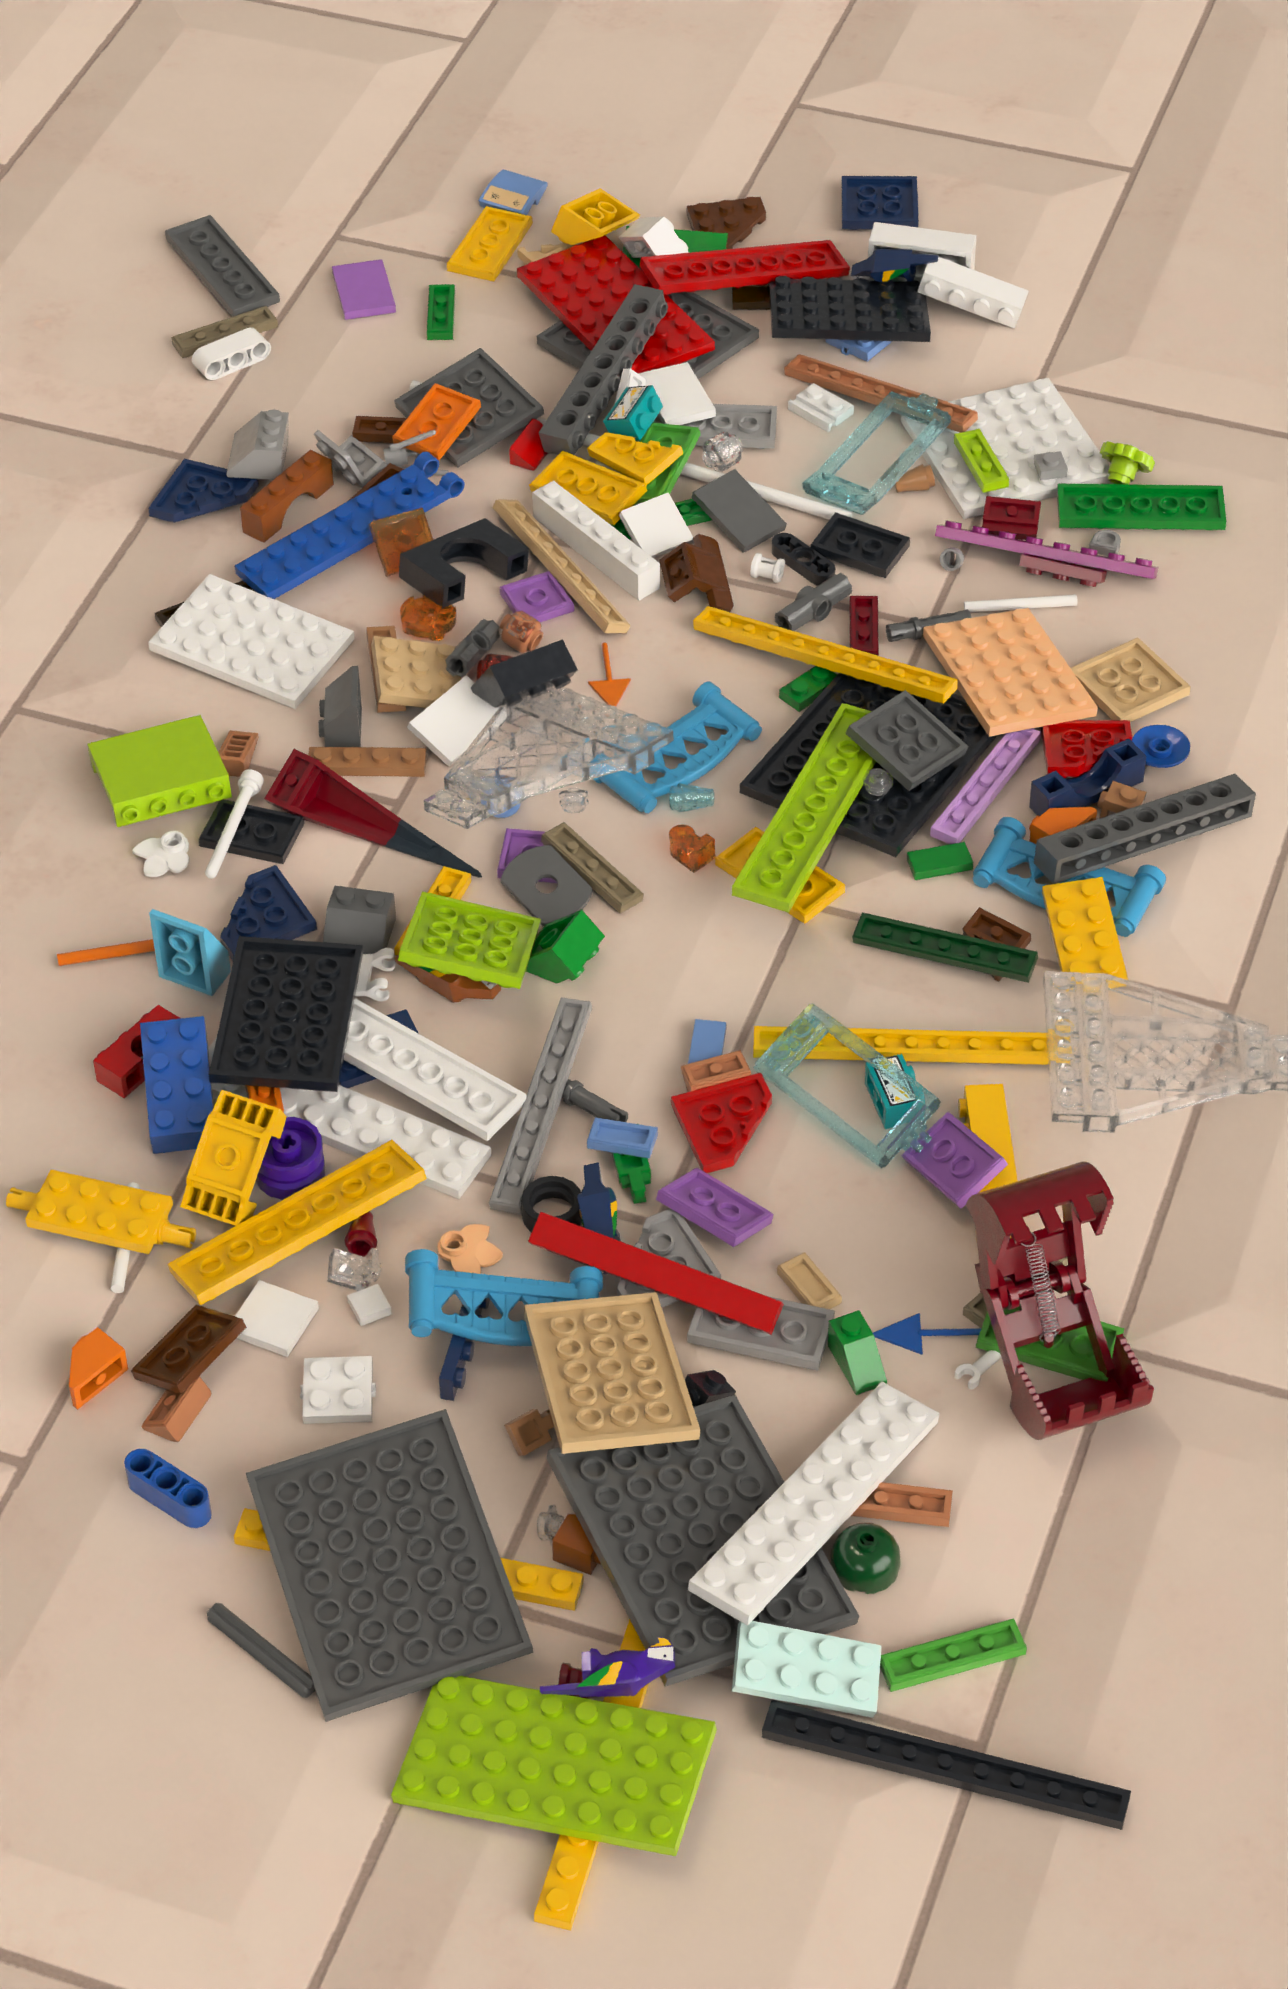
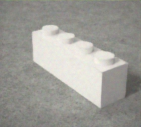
(973, 291)

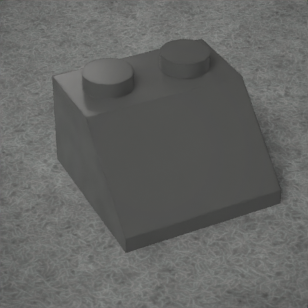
(342, 711)
(360, 918)

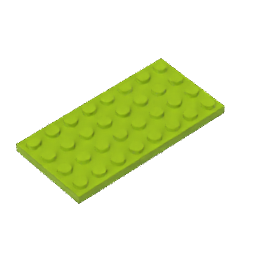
(556, 1763)

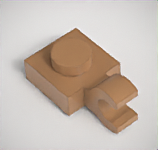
(530, 1431)

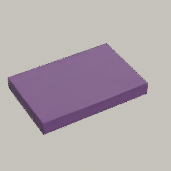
(363, 289)
(955, 1160)
(715, 1207)

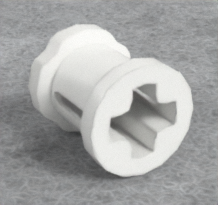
(767, 568)

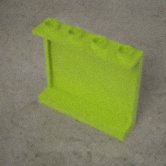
(160, 770)

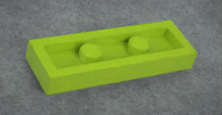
(981, 460)

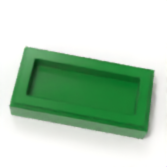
(939, 861)

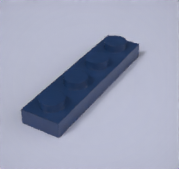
(459, 1351)

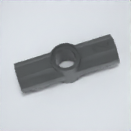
(814, 602)
(472, 648)

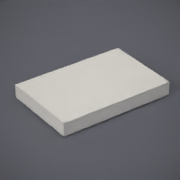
(680, 394)
(452, 721)

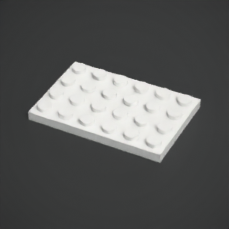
(251, 641)

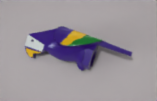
(618, 1672)

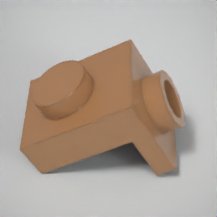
(1120, 798)

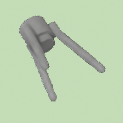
(398, 455)

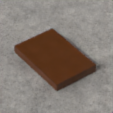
(188, 1349)

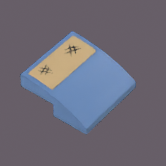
(513, 192)

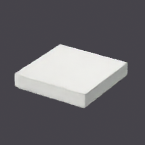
(656, 525)
(275, 1317)

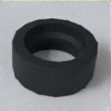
(548, 1188)

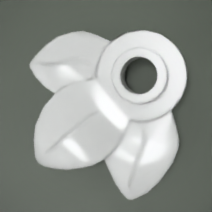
(164, 854)

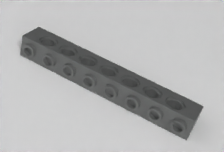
(602, 370)
(1144, 828)

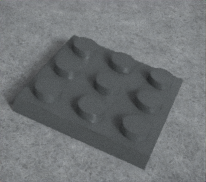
(907, 740)

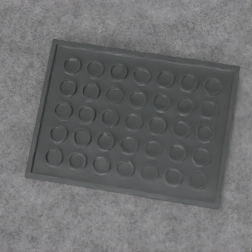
(663, 1516)
(387, 1564)

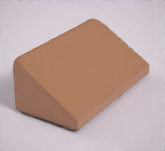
(715, 1070)
(177, 1411)

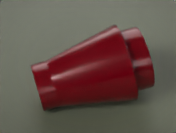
(361, 1235)

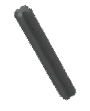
(261, 1649)

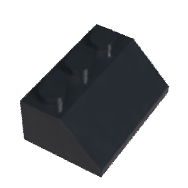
(526, 675)

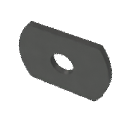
(545, 862)

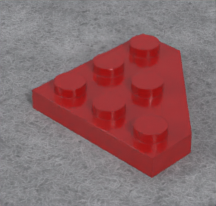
(1079, 744)
(722, 1119)

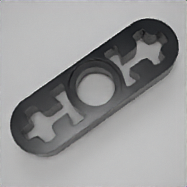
(791, 548)

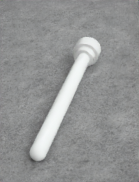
(249, 785)

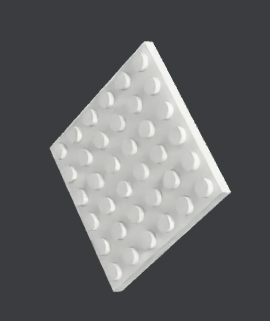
(1017, 426)

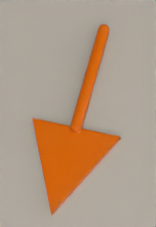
(609, 689)

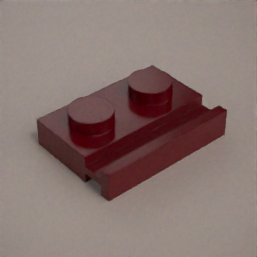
(1012, 516)

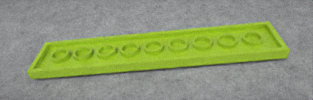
(807, 817)

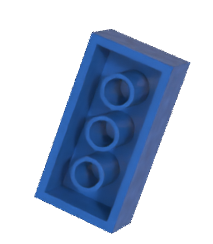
(176, 1082)

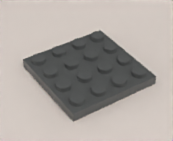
(503, 401)

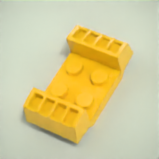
(230, 1157)

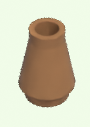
(916, 479)

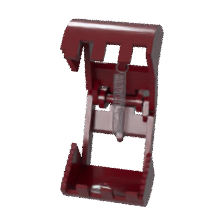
(1026, 1273)

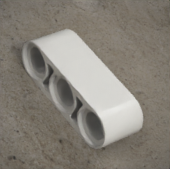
(231, 353)

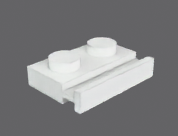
(821, 407)

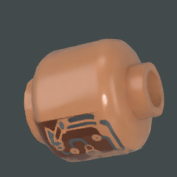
(521, 631)

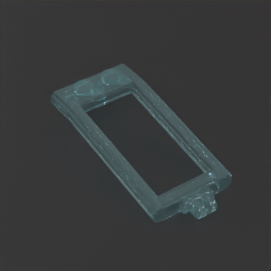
(857, 498)
(798, 1042)

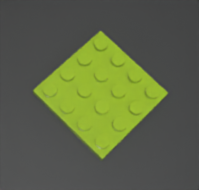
(470, 940)

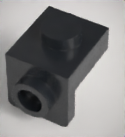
(707, 1387)

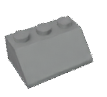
(260, 447)

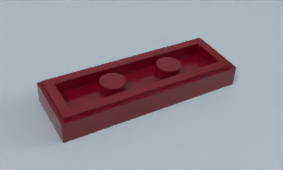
(864, 623)

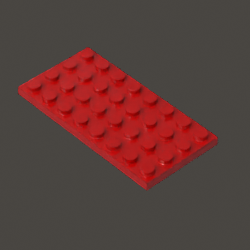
(589, 286)

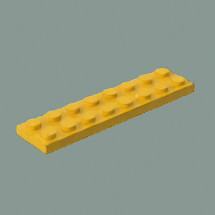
(296, 1222)

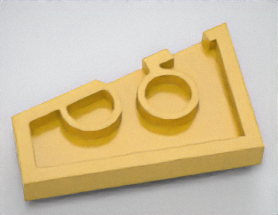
(634, 458)

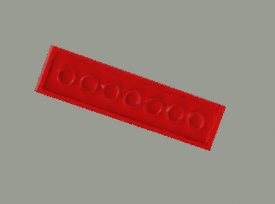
(743, 266)

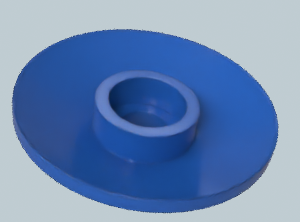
(1162, 745)

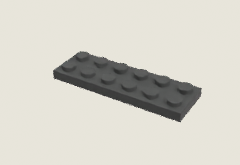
(222, 266)

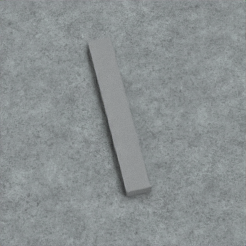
(540, 1104)

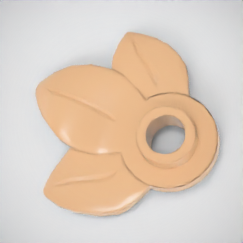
(470, 1249)

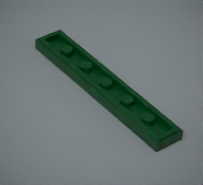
(945, 947)

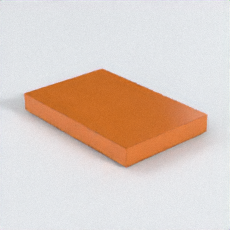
(440, 411)

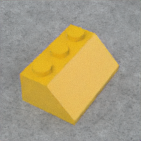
(591, 217)

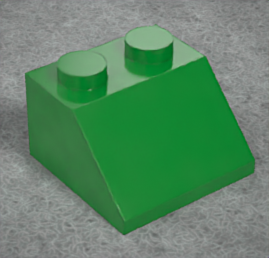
(564, 947)

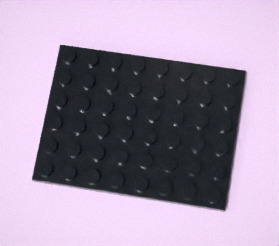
(873, 820)

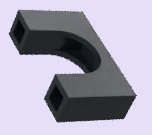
(482, 542)

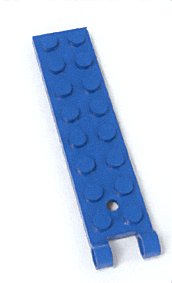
(345, 528)

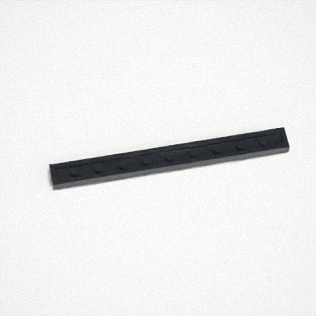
(947, 1764)

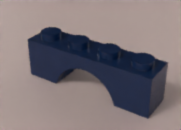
(1118, 763)

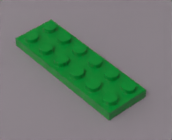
(1141, 506)

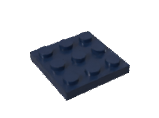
(879, 200)

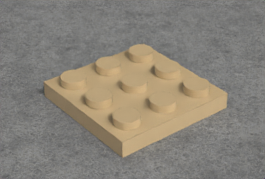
(411, 671)
(1130, 681)

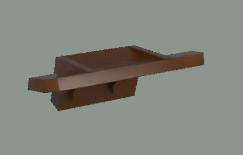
(698, 567)

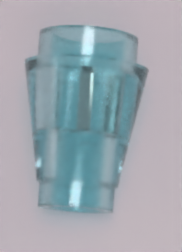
(690, 797)

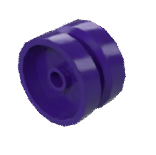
(292, 1160)

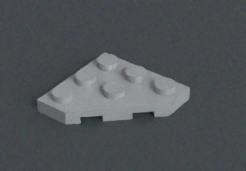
(673, 1239)

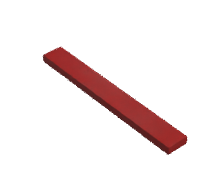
(656, 1273)

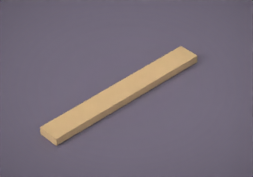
(561, 566)

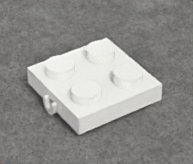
(337, 1389)

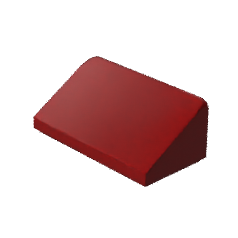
(527, 448)

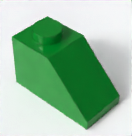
(856, 1352)

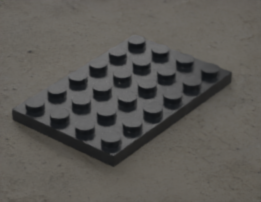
(848, 309)
(286, 1014)

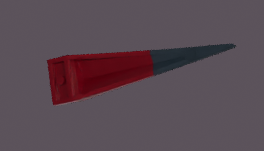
(327, 799)

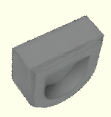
(1105, 542)

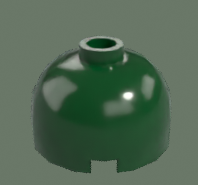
(865, 1558)

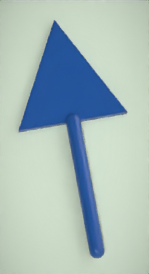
(909, 1332)

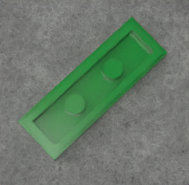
(441, 312)

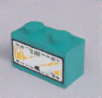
(634, 412)
(887, 1097)

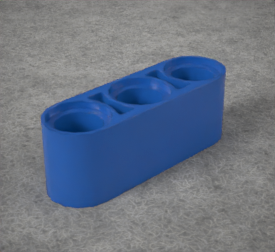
(181, 1492)

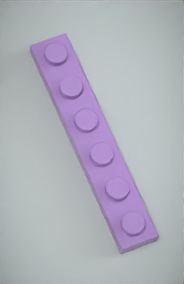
(984, 785)

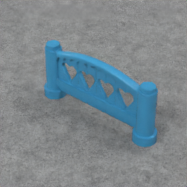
(711, 711)
(1010, 849)
(433, 1287)

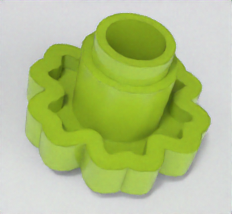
(1125, 462)

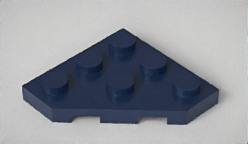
(199, 490)
(267, 911)

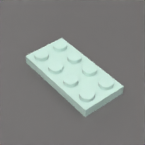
(807, 1668)

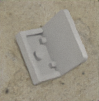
(352, 458)

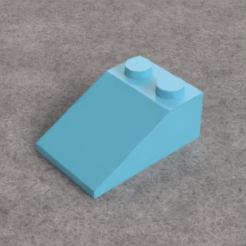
(188, 953)

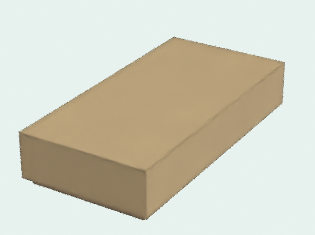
(808, 1282)

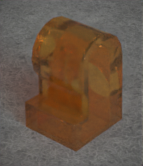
(691, 849)

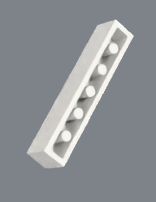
(596, 540)

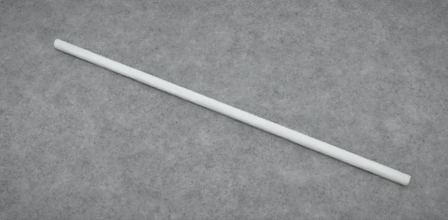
(767, 493)

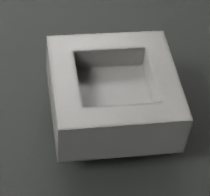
(1050, 465)

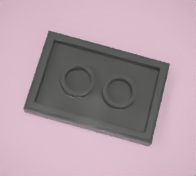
(739, 510)

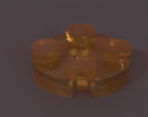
(417, 622)

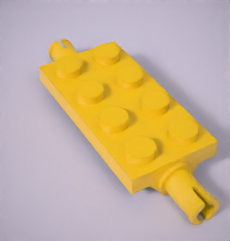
(101, 1212)

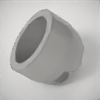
(947, 559)

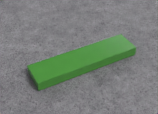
(952, 1655)

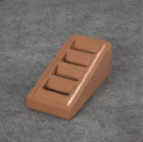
(238, 751)

